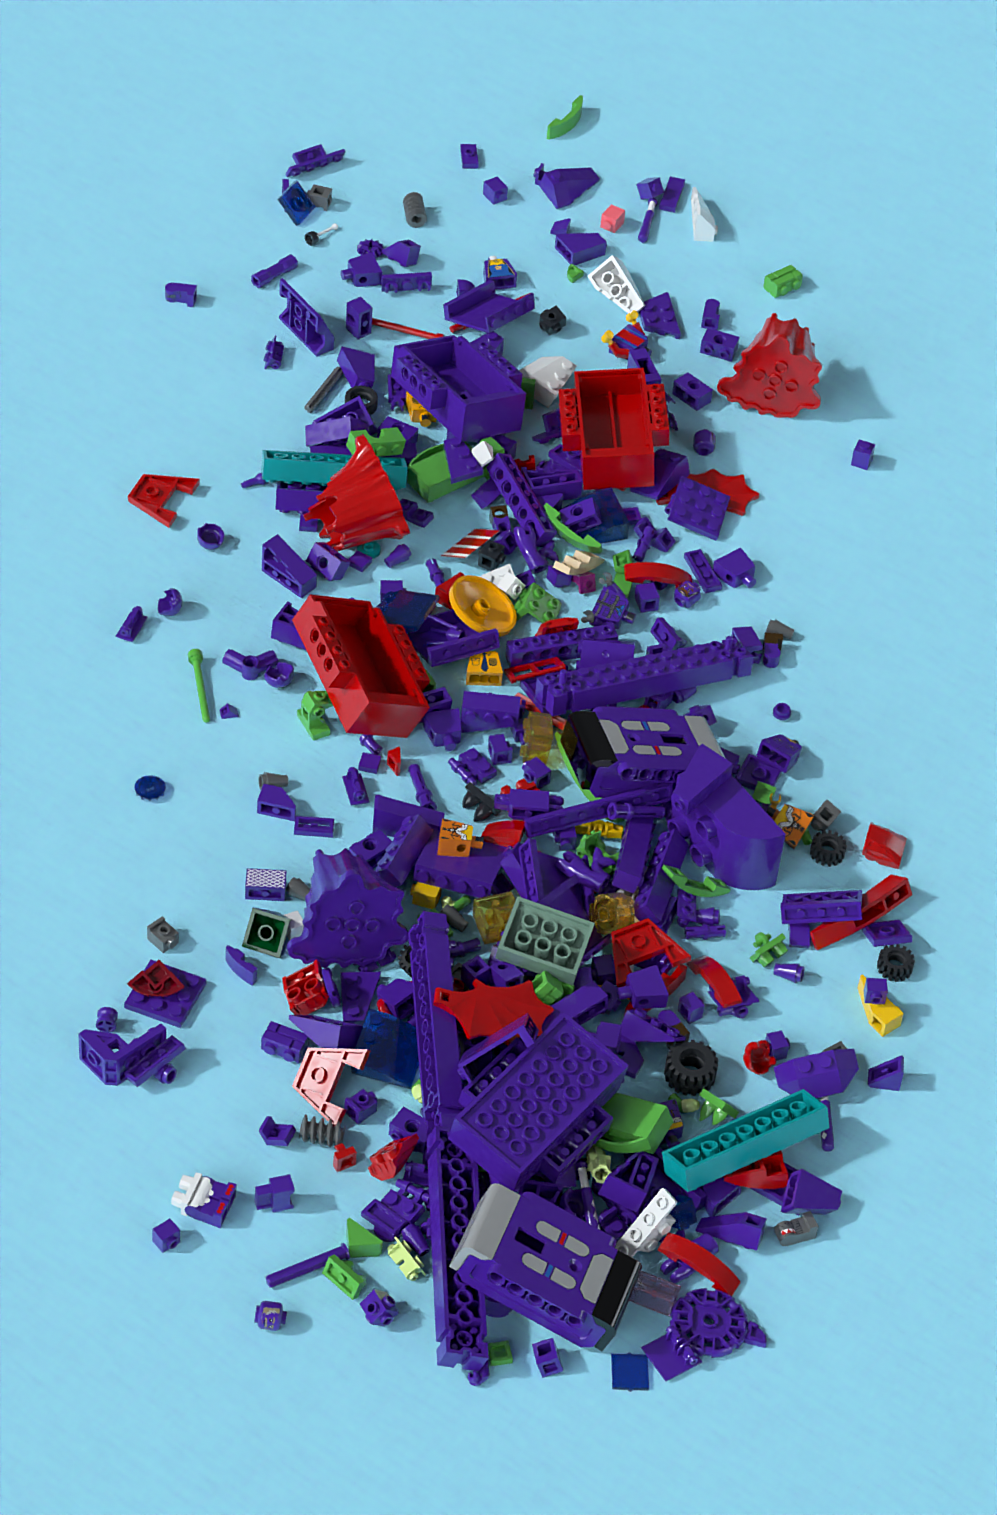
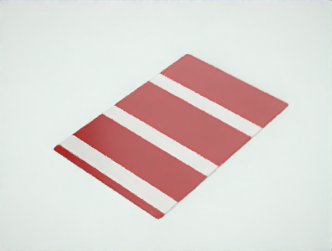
(470, 543)

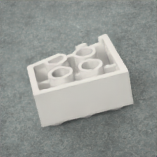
(550, 376)

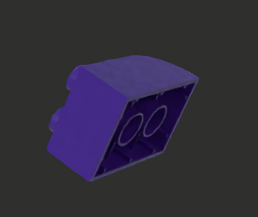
(732, 837)

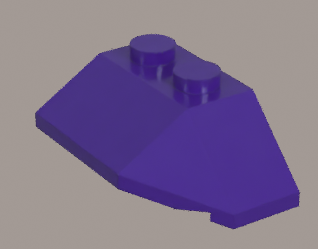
(818, 1073)

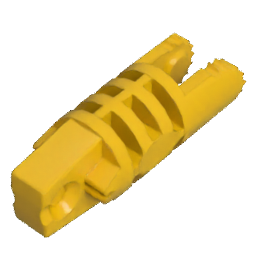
(607, 828)

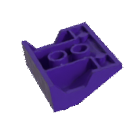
(305, 322)

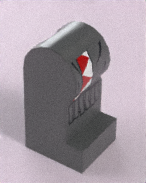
(797, 1230)

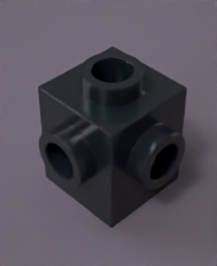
(552, 320)
(491, 555)

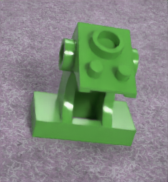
(311, 712)
(588, 846)

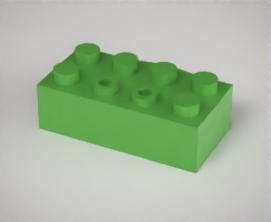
(430, 474)
(635, 1125)

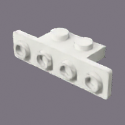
(649, 1226)

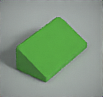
(621, 559)

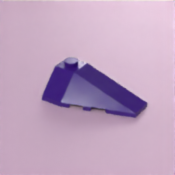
(567, 184)

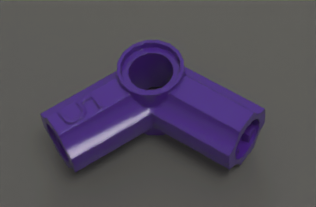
(250, 665)

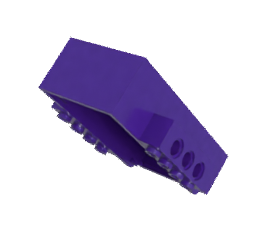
(449, 365)
(538, 1104)

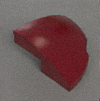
(156, 981)

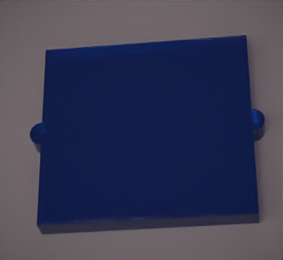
(629, 1372)

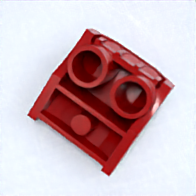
(558, 625)
(504, 832)
(884, 846)
(306, 989)
(392, 1157)

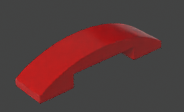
(658, 572)
(716, 976)
(700, 1260)

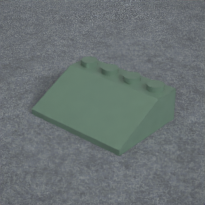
(544, 940)

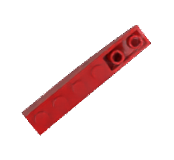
(875, 904)

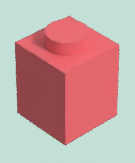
(612, 218)

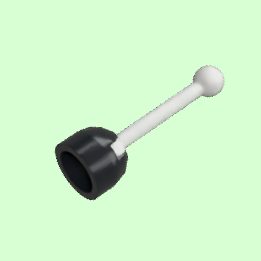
(315, 236)

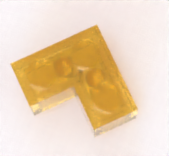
(537, 736)
(492, 914)

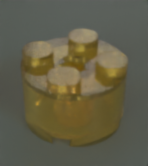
(611, 912)

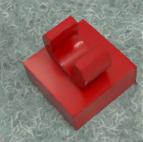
(344, 1157)

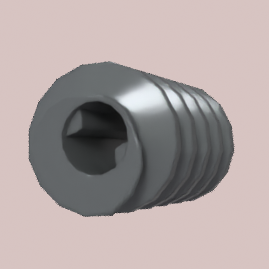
(414, 209)
(321, 1131)

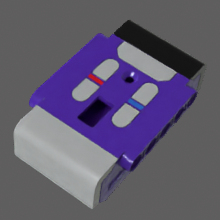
(632, 747)
(547, 1266)

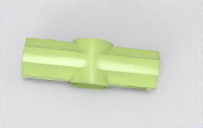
(598, 1163)

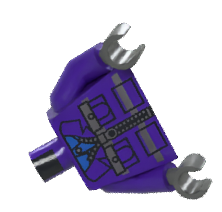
(610, 607)

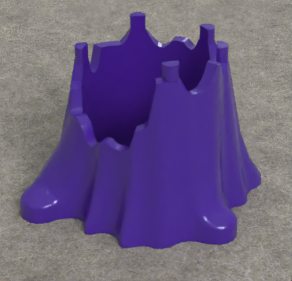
(348, 913)

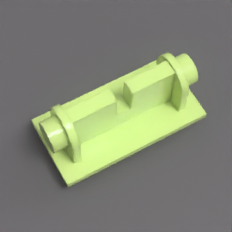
(411, 1266)

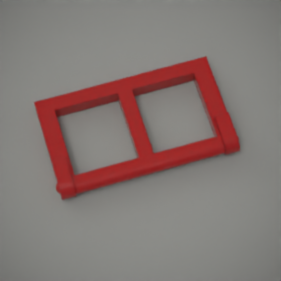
(533, 667)

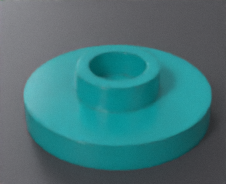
(371, 549)

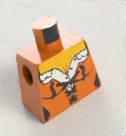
(791, 821)
(457, 839)

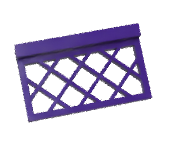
(821, 907)

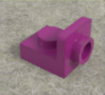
(585, 582)

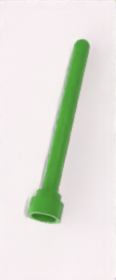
(195, 657)

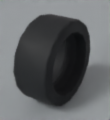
(365, 393)

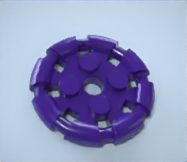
(715, 1333)

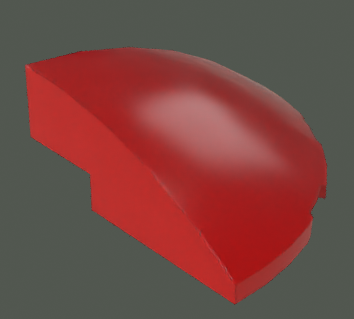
(762, 1174)

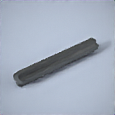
(323, 390)

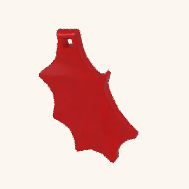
(732, 486)
(492, 1008)

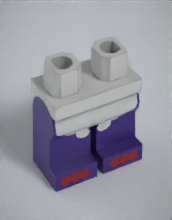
(204, 1199)

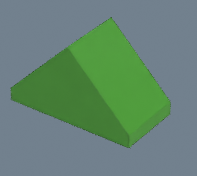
(361, 1241)

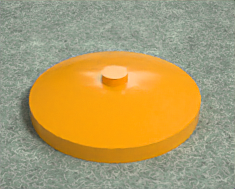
(482, 605)

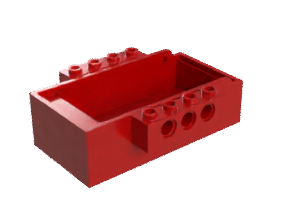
(614, 426)
(364, 665)

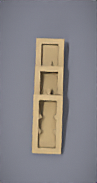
(578, 563)

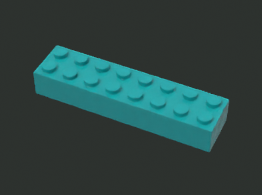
(319, 467)
(745, 1140)

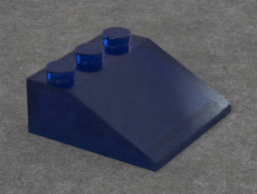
(614, 521)
(407, 608)
(392, 1049)

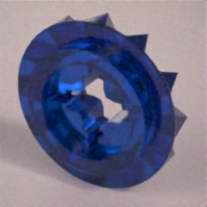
(147, 782)

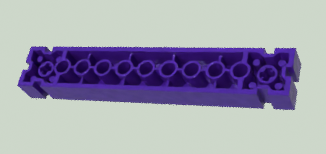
(643, 676)
(435, 1027)
(457, 1306)

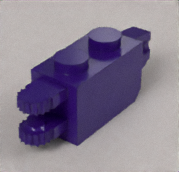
(527, 803)

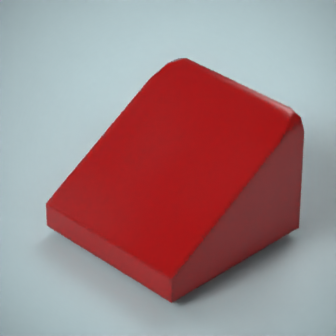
(394, 760)

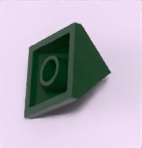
(266, 932)

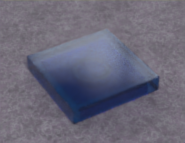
(296, 203)

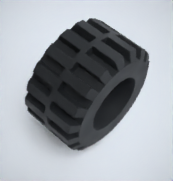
(693, 1055)

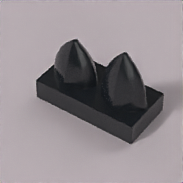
(486, 804)

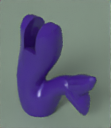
(527, 544)
(595, 878)
(684, 1270)

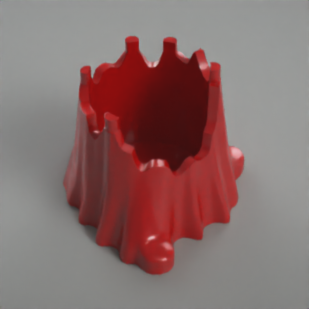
(776, 371)
(359, 503)

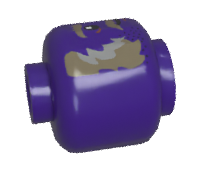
(270, 1315)

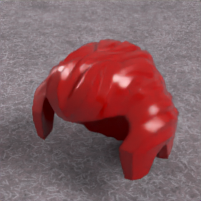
(757, 1057)

